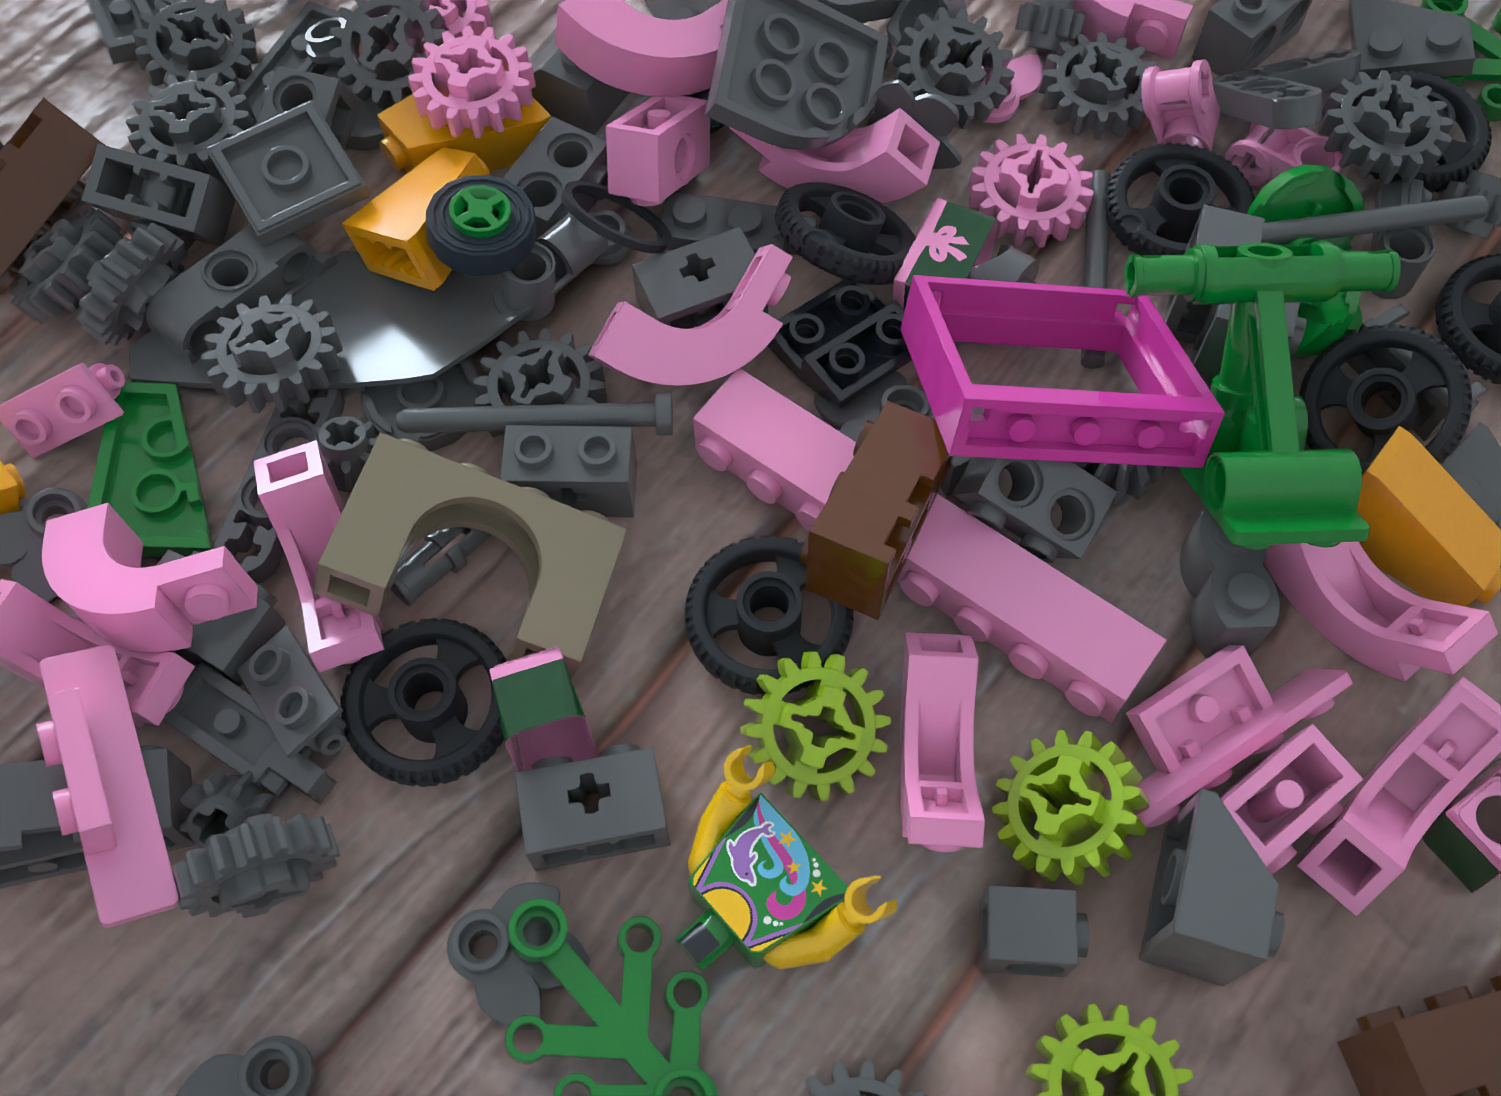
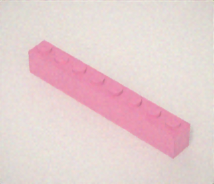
(957, 563)

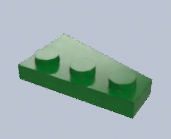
(151, 471)

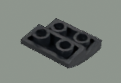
(842, 341)

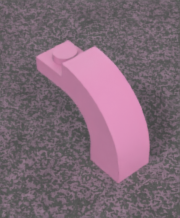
(1145, 23)
(640, 50)
(876, 160)
(675, 356)
(304, 512)
(96, 571)
(1374, 616)
(38, 630)
(937, 743)
(1404, 796)

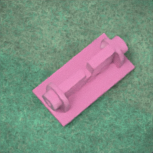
(63, 407)

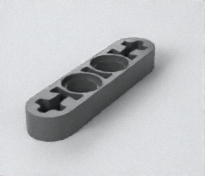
(283, 425)

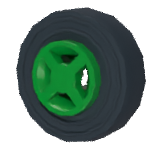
(481, 225)

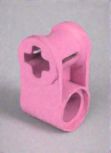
(1181, 104)
(1279, 153)

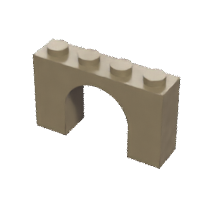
(414, 492)

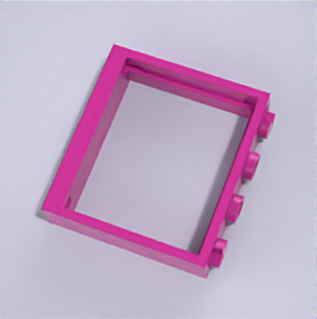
(1162, 426)

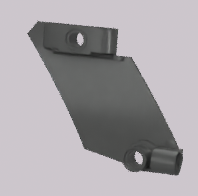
(385, 325)

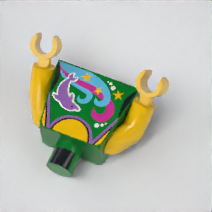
(766, 884)

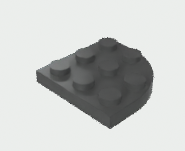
(794, 72)

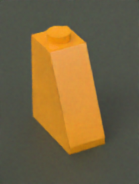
(412, 139)
(392, 226)
(1427, 526)

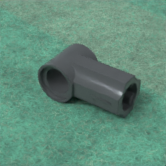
(1413, 244)

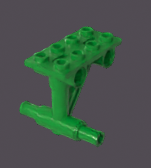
(1257, 470)

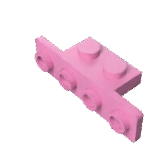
(1216, 720)
(107, 785)

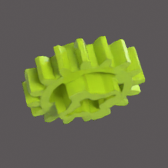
(809, 750)
(1077, 833)
(1082, 1067)

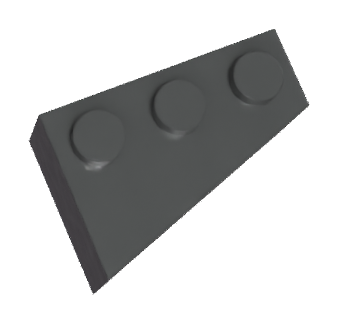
(30, 827)

